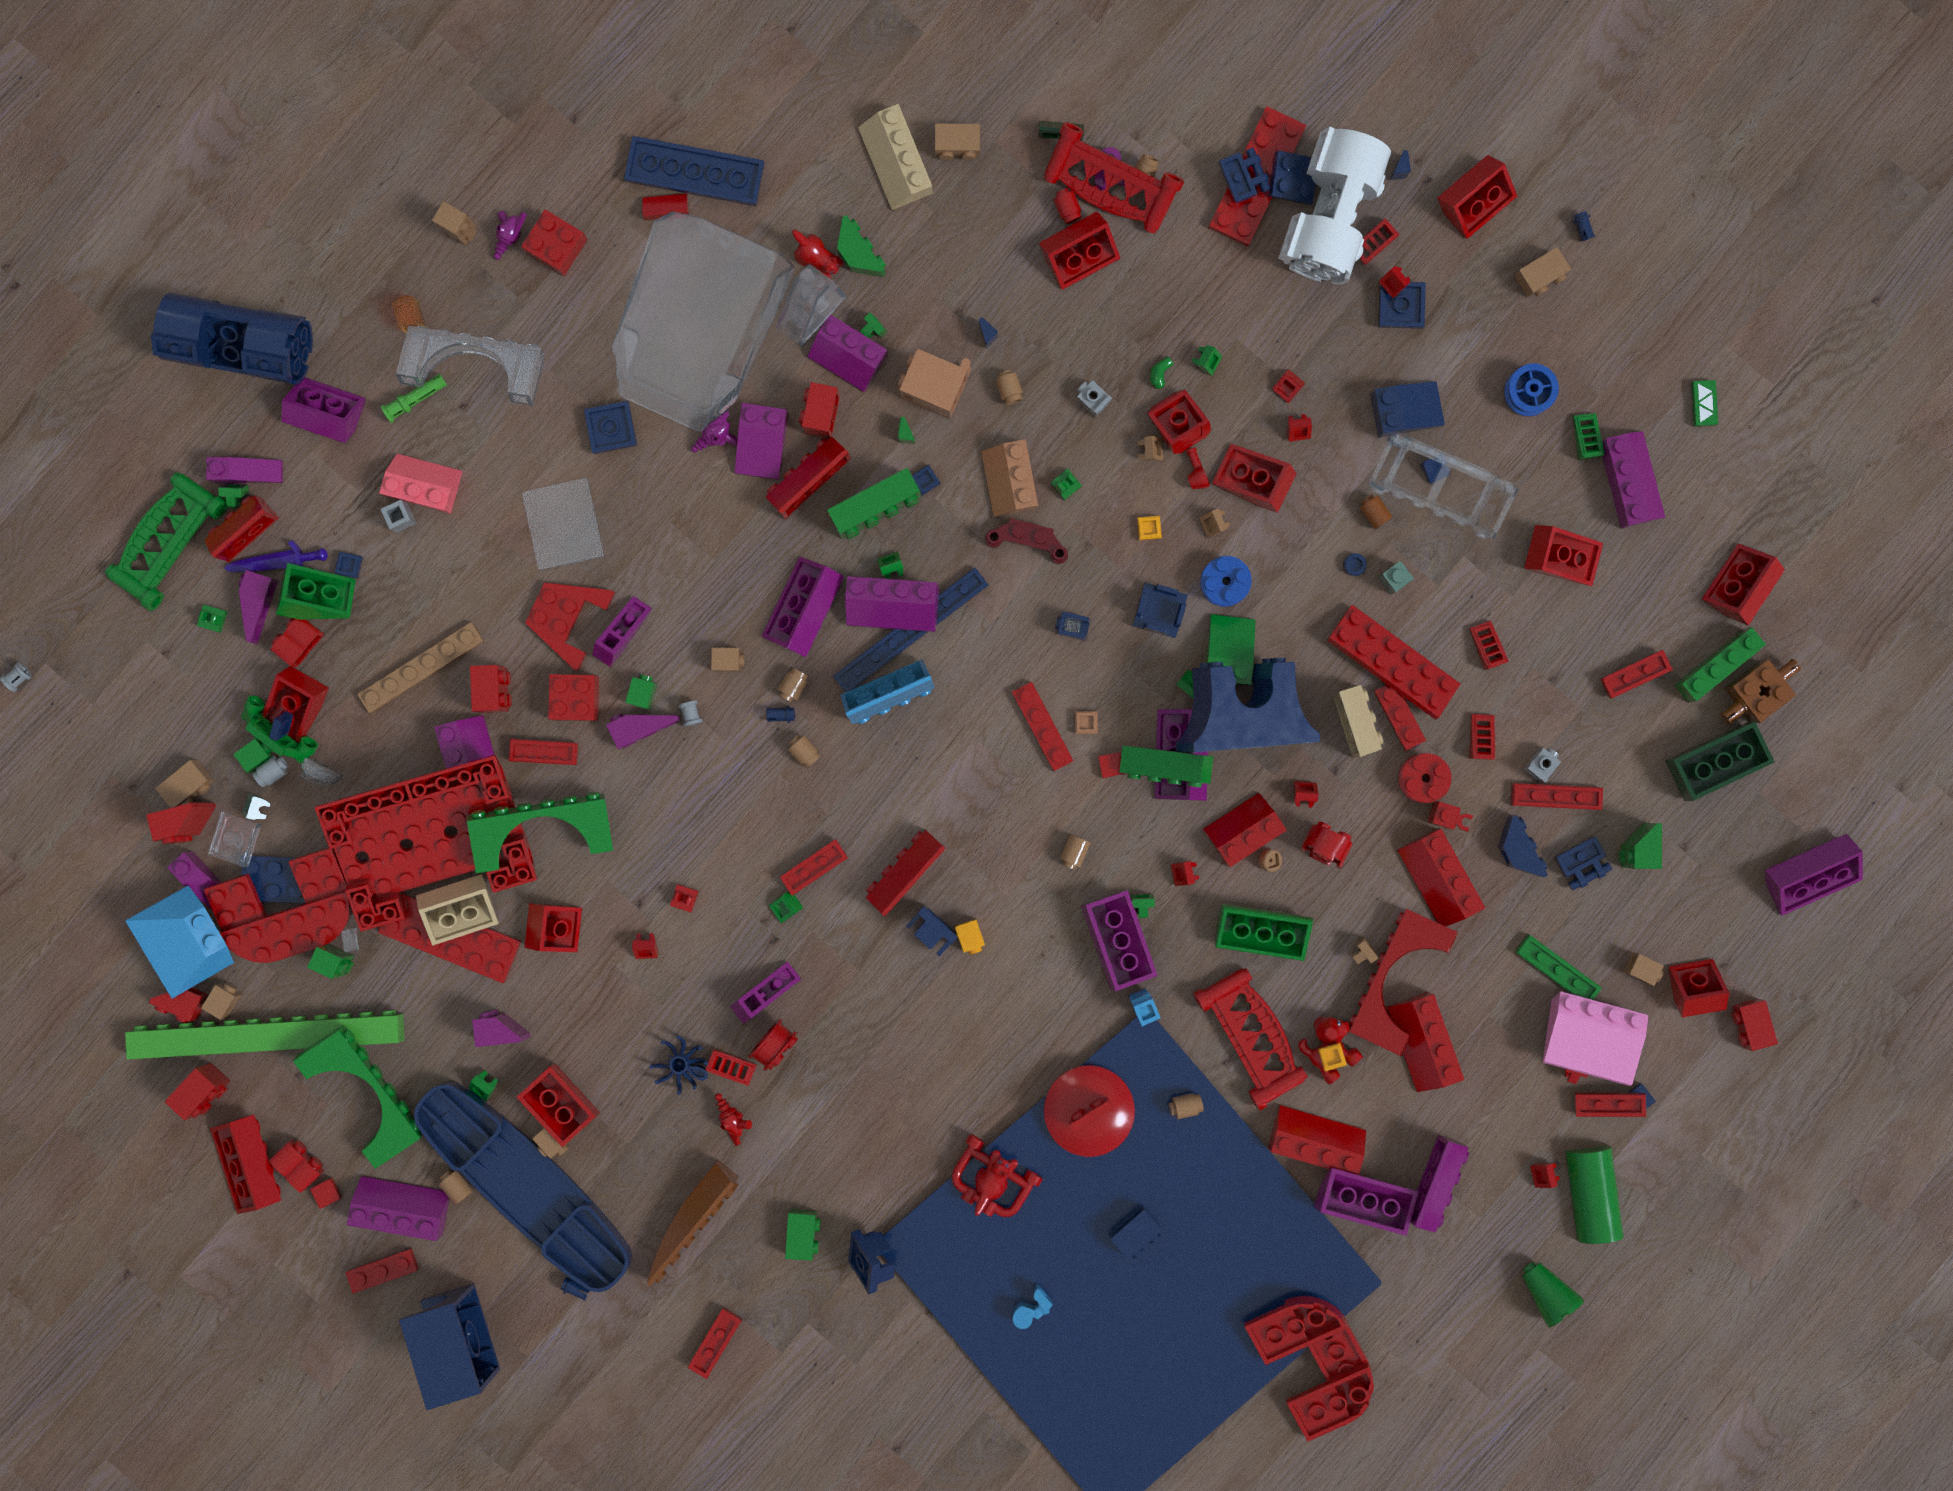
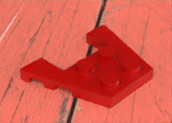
(557, 613)

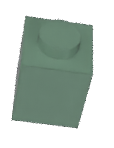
(1395, 577)

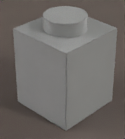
(398, 516)

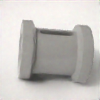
(16, 677)
(690, 713)

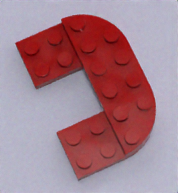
(290, 931)
(1326, 1332)

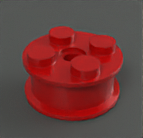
(1437, 775)
(773, 1044)

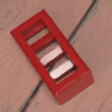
(1391, 231)
(1499, 650)
(1490, 745)
(734, 1059)

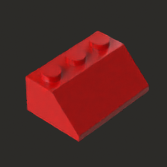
(1478, 196)
(1080, 250)
(240, 528)
(1744, 583)
(179, 822)
(1244, 829)
(558, 1104)

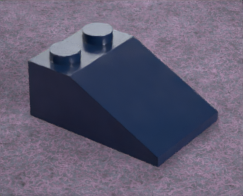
(1407, 408)

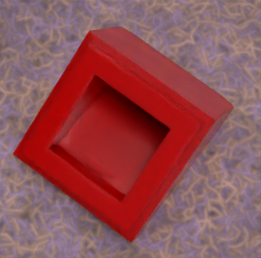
(1288, 386)

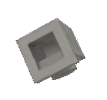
(1097, 405)
(1535, 768)

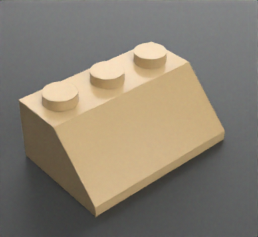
(1357, 721)
(456, 909)

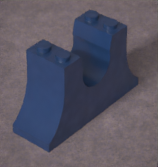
(1267, 719)

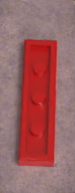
(1556, 796)

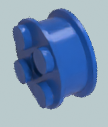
(1522, 399)
(1235, 572)

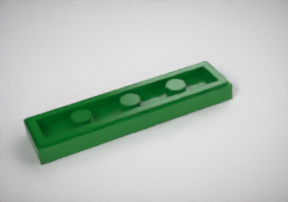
(1557, 968)

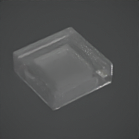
(350, 940)

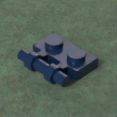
(1238, 178)
(1581, 856)

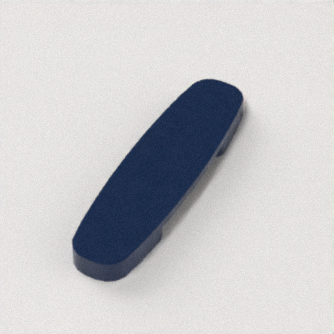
(525, 1187)

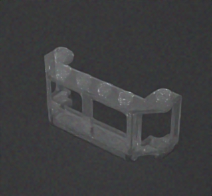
(1448, 461)

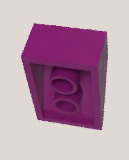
(761, 441)

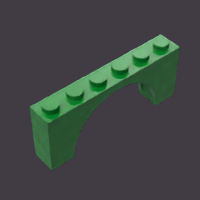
(491, 828)
(341, 1053)

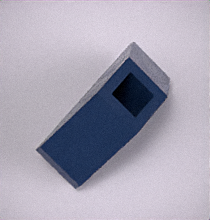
(1520, 849)

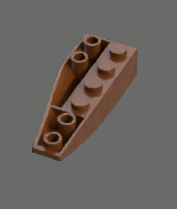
(693, 1214)

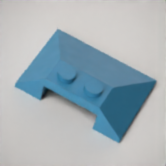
(180, 941)

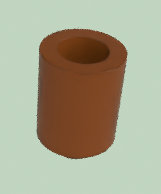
(1375, 511)

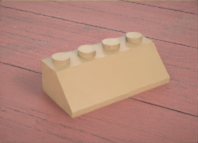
(895, 157)

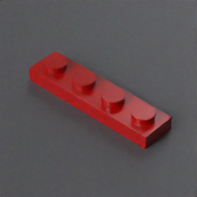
(1042, 726)

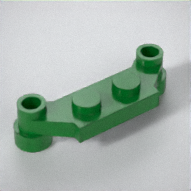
(261, 729)

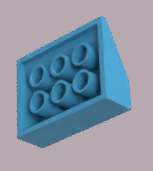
(886, 692)

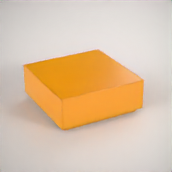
(1149, 528)
(1332, 1057)

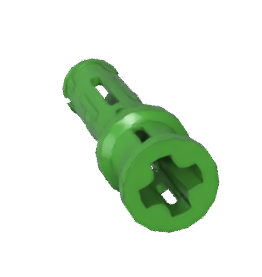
(405, 402)

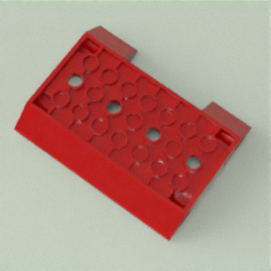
(419, 812)

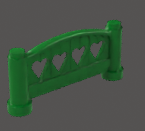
(143, 583)

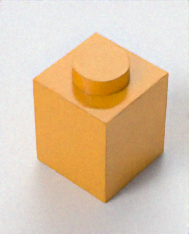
(970, 936)

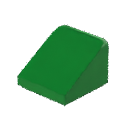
(904, 432)
(785, 907)

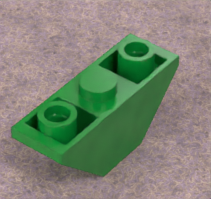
(857, 251)

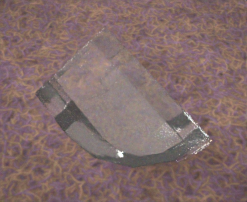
(319, 773)

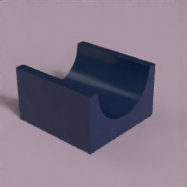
(450, 1347)

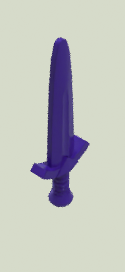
(277, 560)

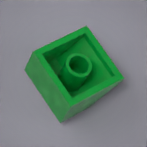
(1643, 848)

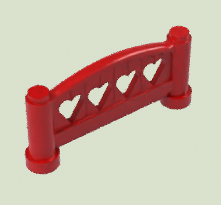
(1157, 192)
(1268, 1083)

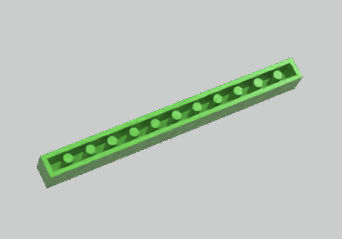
(258, 1035)

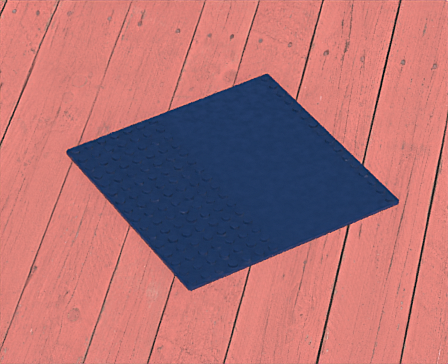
(1144, 1347)

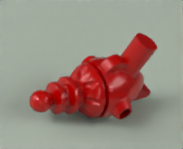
(731, 1119)

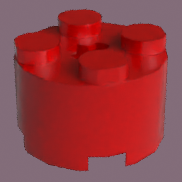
(1327, 845)

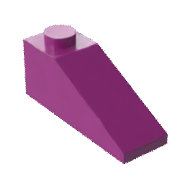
(243, 470)
(255, 600)
(620, 631)
(633, 728)
(193, 872)
(765, 992)

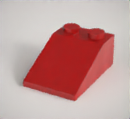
(1255, 477)
(1563, 555)
(298, 695)

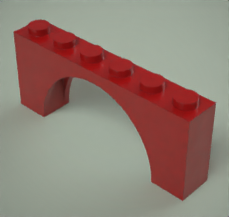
(1412, 934)

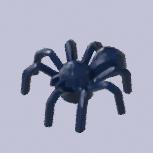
(680, 1065)

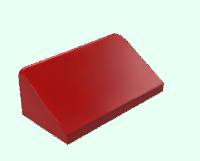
(658, 206)

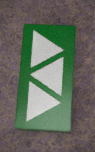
(1704, 403)

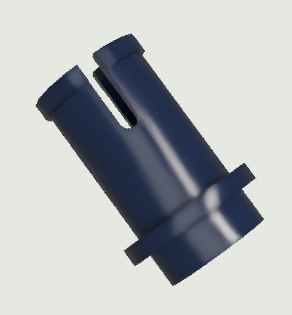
(1583, 225)
(781, 714)
(573, 1288)

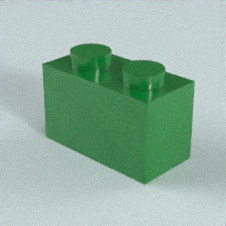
(331, 961)
(801, 1235)

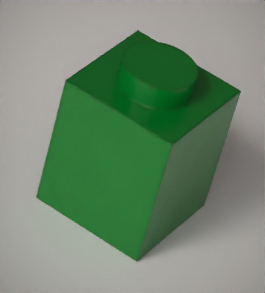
(641, 692)
(253, 755)

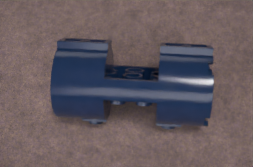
(232, 338)

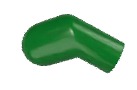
(1157, 372)

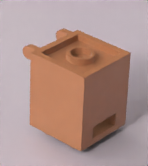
(934, 382)

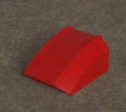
(1179, 421)

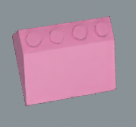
(1594, 1038)

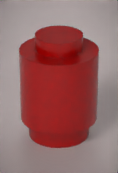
(1067, 206)

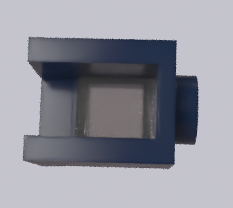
(1073, 626)

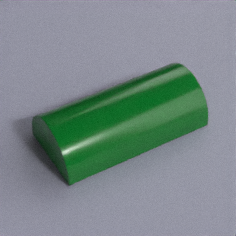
(1263, 932)
(1594, 1195)

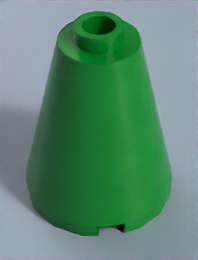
(1550, 1293)

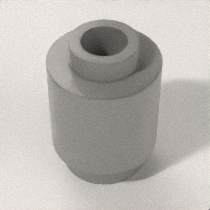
(270, 771)

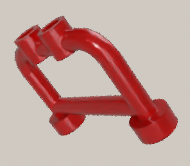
(970, 1194)

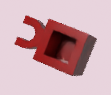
(1447, 816)

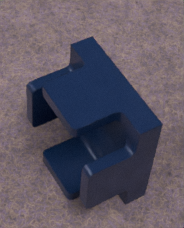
(1160, 610)
(932, 930)
(864, 1262)

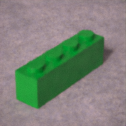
(1720, 664)
(1166, 764)

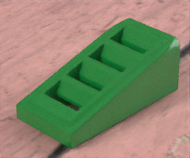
(1598, 451)

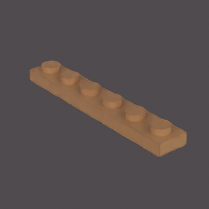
(421, 668)

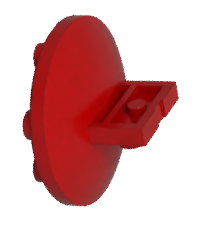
(1089, 1110)

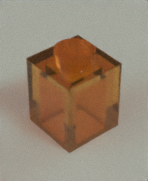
(407, 312)

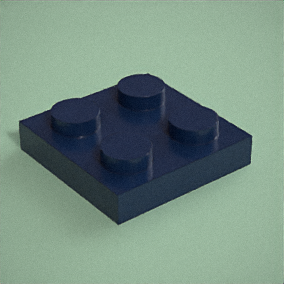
(1290, 178)
(1403, 310)
(610, 427)

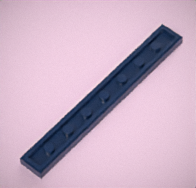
(899, 640)

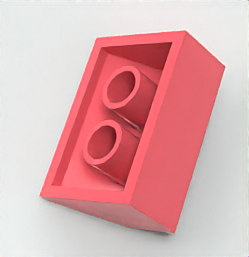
(421, 483)

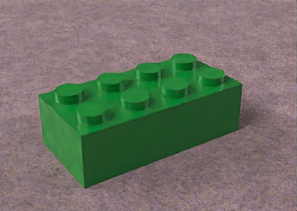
(874, 504)

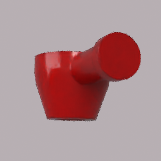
(1198, 477)

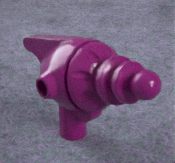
(507, 232)
(715, 434)

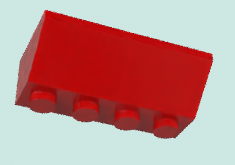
(808, 477)
(905, 872)
(1440, 878)
(1429, 1049)
(1317, 1140)
(246, 1164)

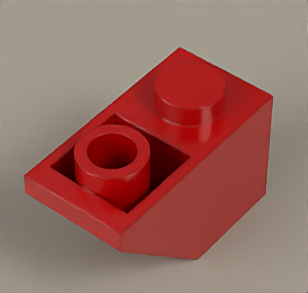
(185, 1005)

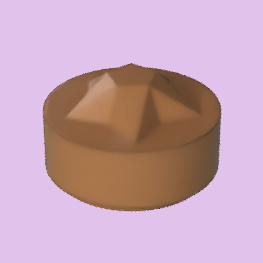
(1270, 860)

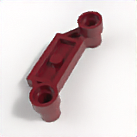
(1030, 536)

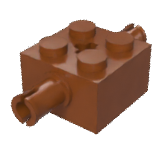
(1747, 686)

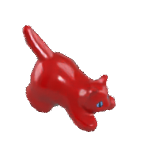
(813, 252)
(993, 1180)

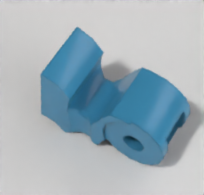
(1144, 1006)
(1024, 1312)

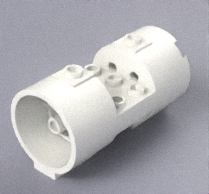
(1348, 170)

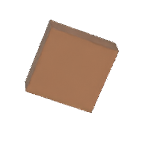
(1086, 722)

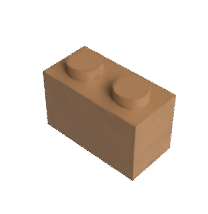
(957, 141)
(455, 223)
(1542, 272)
(185, 784)

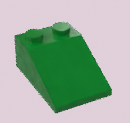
(314, 594)
(1232, 642)

